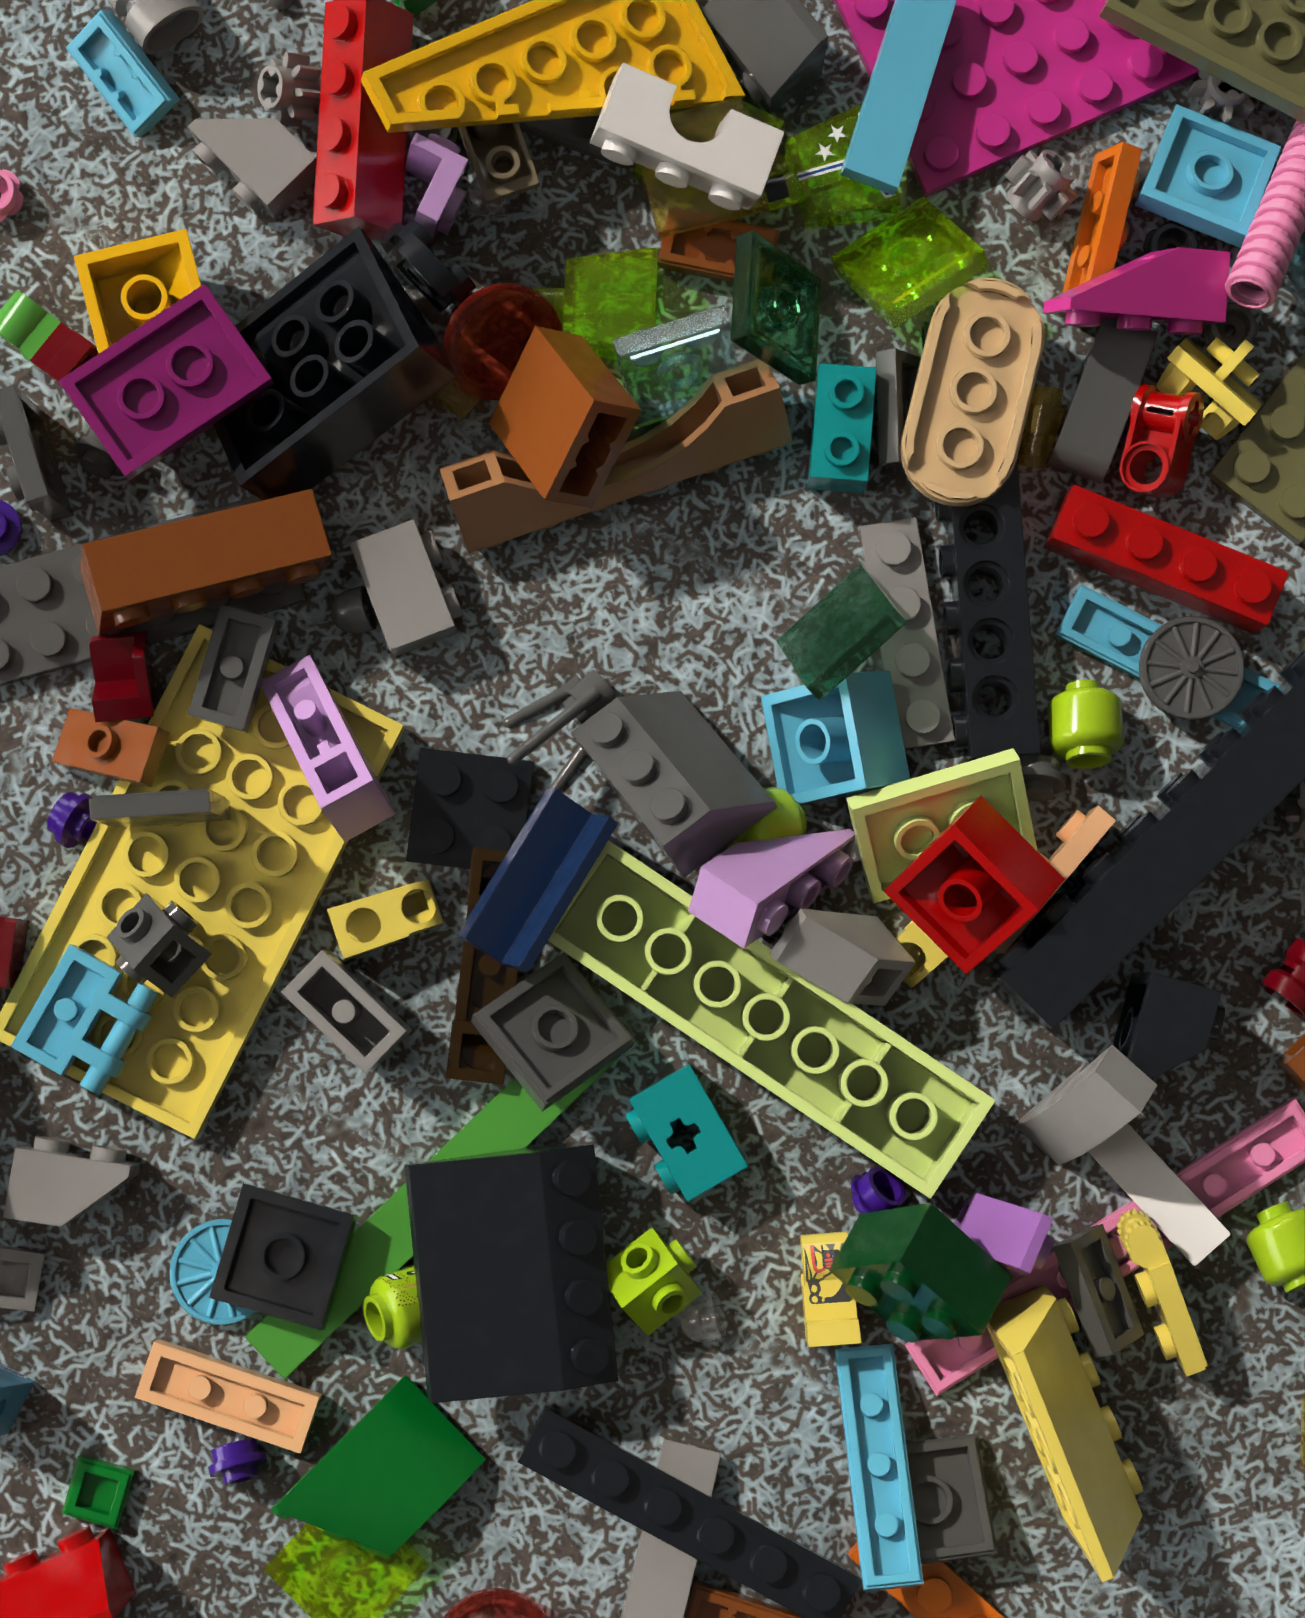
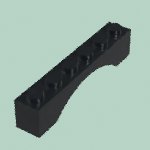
(687, 1518)

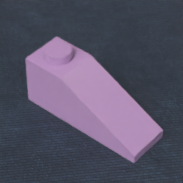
(327, 749)

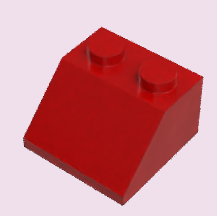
(974, 885)
(75, 1582)

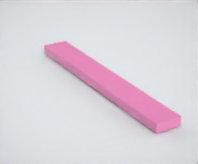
(1217, 1179)

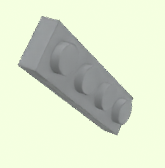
(912, 654)

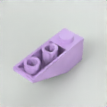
(765, 881)

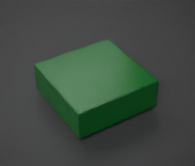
(99, 1491)

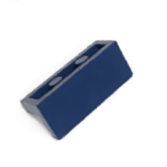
(536, 881)

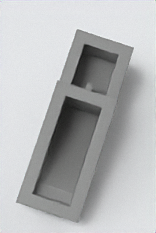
(1088, 1106)

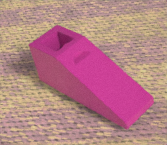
(1160, 287)

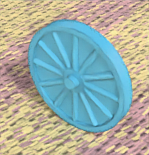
(194, 1272)

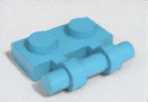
(68, 1012)

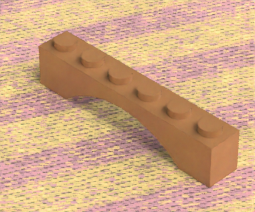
(726, 421)

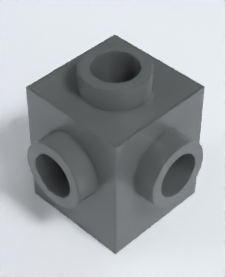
(158, 944)

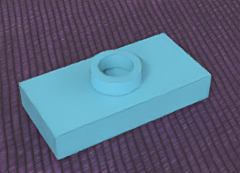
(122, 73)

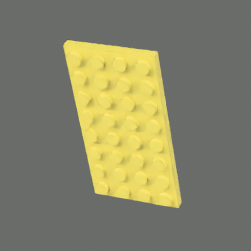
(240, 878)

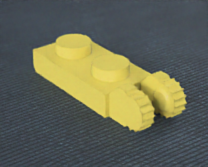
(1160, 1288)

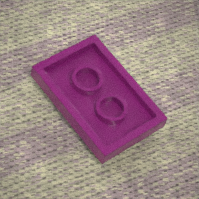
(166, 382)

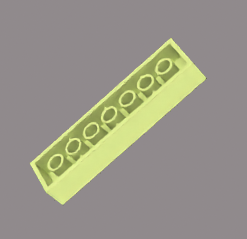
(771, 1022)

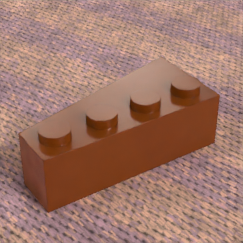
(203, 560)

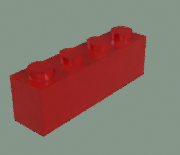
(357, 159)
(1165, 559)

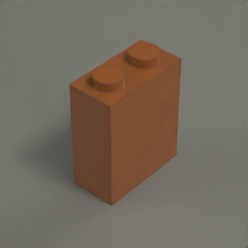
(564, 417)

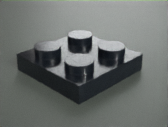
(465, 805)
(283, 1256)

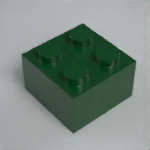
(920, 1273)

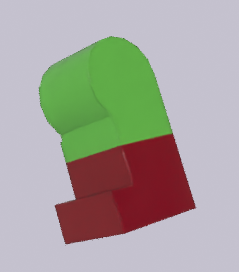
(43, 338)

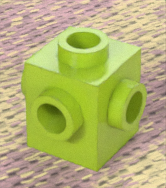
(652, 1280)

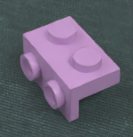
(437, 163)

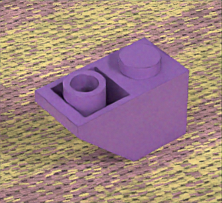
(1007, 1233)

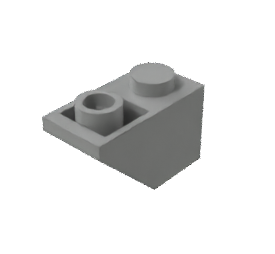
(259, 156)
(844, 955)
(61, 1185)

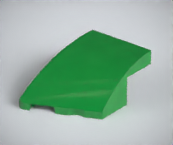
(384, 1474)

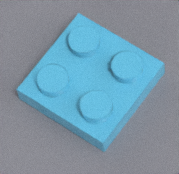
(1208, 176)

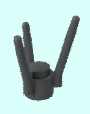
(583, 700)

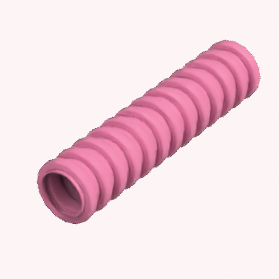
(1273, 231)

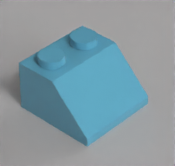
(838, 743)

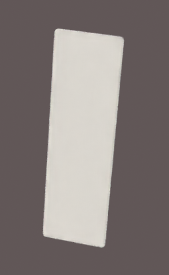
(1160, 1194)

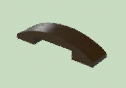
(479, 984)

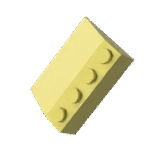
(1068, 1425)

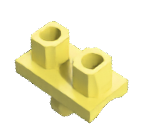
(1231, 400)

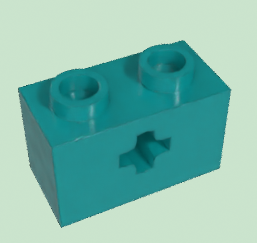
(841, 428)
(715, 1151)

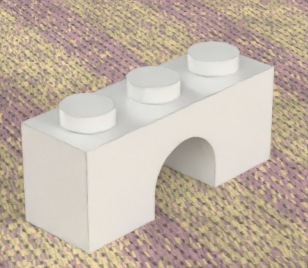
(639, 130)

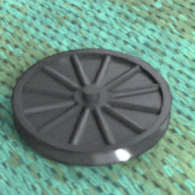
(1191, 668)

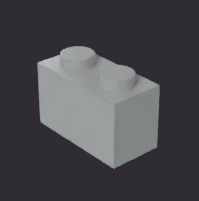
(406, 588)
(346, 1011)

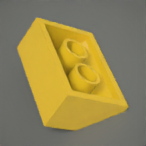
(135, 283)

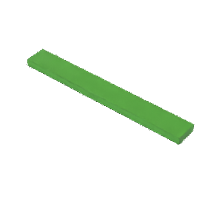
(385, 1237)

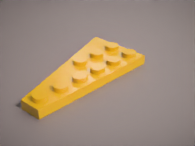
(550, 64)

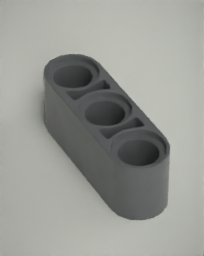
(1102, 400)

